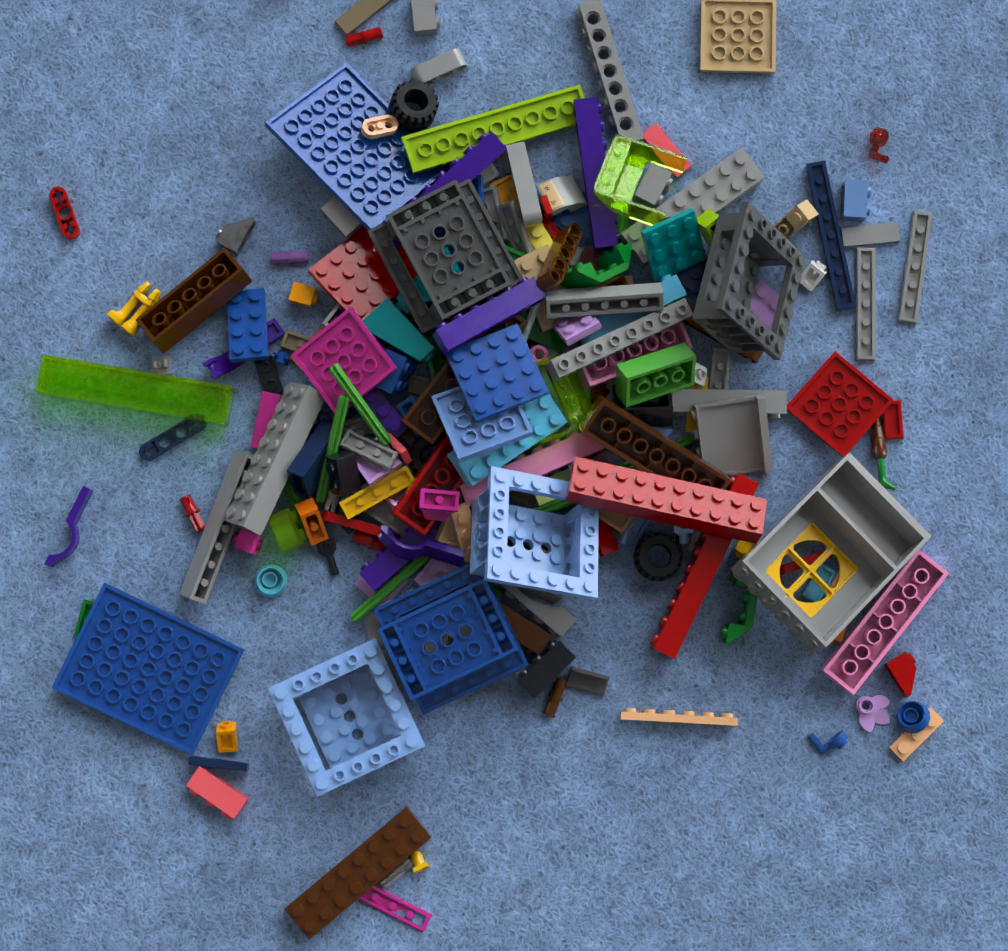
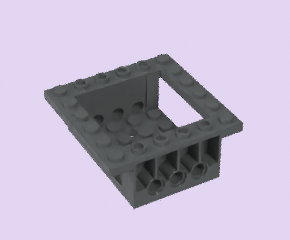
(475, 245)
(737, 251)

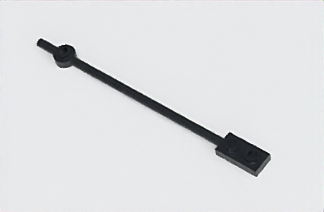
(271, 383)

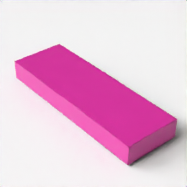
(265, 413)

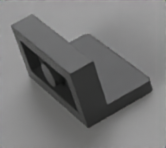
(587, 680)

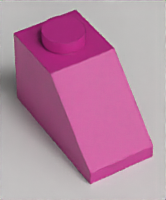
(248, 542)

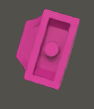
(438, 503)

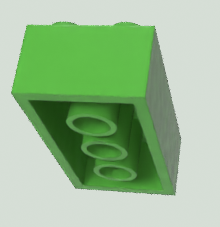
(655, 374)

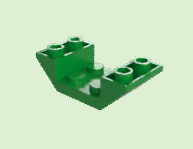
(611, 265)
(746, 616)

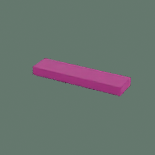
(389, 902)

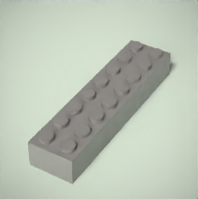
(711, 191)
(275, 453)

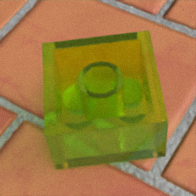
(287, 531)

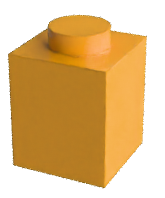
(303, 295)

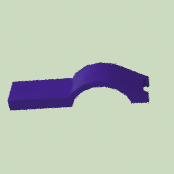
(221, 365)
(72, 521)
(429, 549)

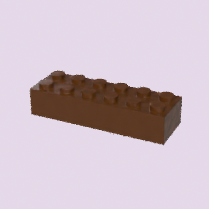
(193, 300)

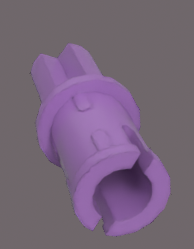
(290, 257)

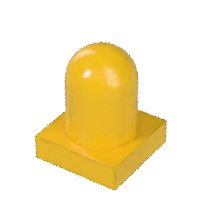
(418, 862)

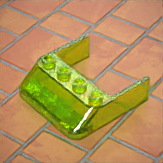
(622, 173)
(572, 399)

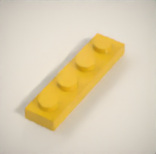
(378, 492)

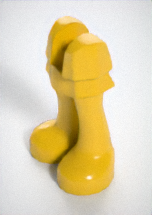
(139, 296)

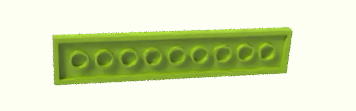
(509, 123)

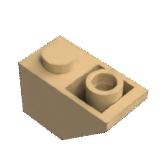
(796, 219)

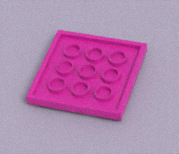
(353, 348)

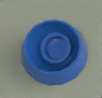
(913, 717)

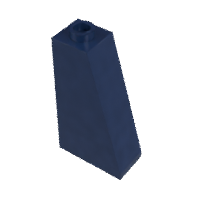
(308, 464)

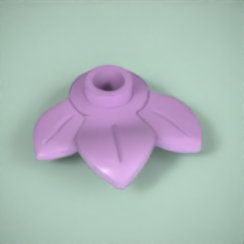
(874, 713)

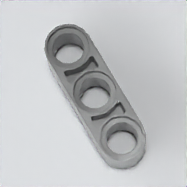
(439, 67)

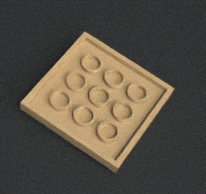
(738, 36)

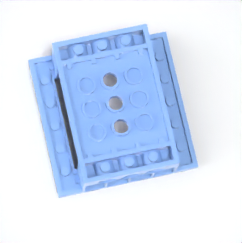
(570, 538)
(382, 716)

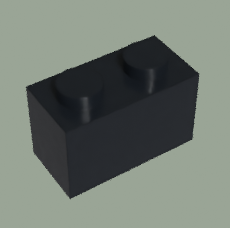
(343, 473)

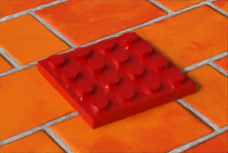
(839, 404)

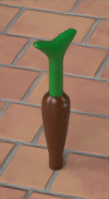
(879, 452)

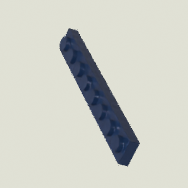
(830, 236)

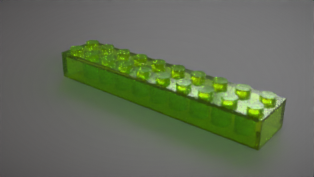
(135, 390)

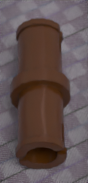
(555, 697)

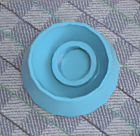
(271, 575)

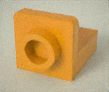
(226, 737)

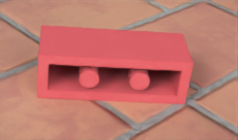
(217, 792)

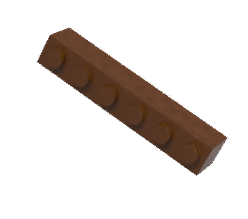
(525, 630)

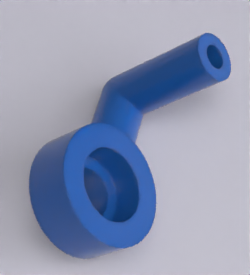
(837, 740)

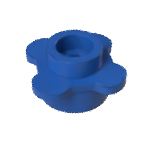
(282, 358)

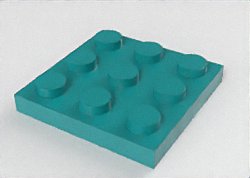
(673, 244)

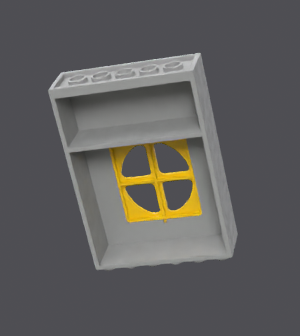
(858, 526)

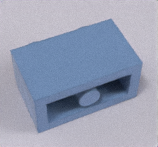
(854, 200)

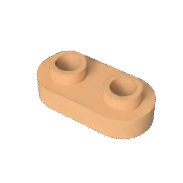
(378, 127)

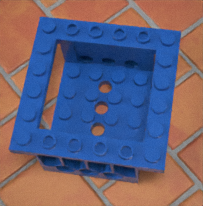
(466, 663)

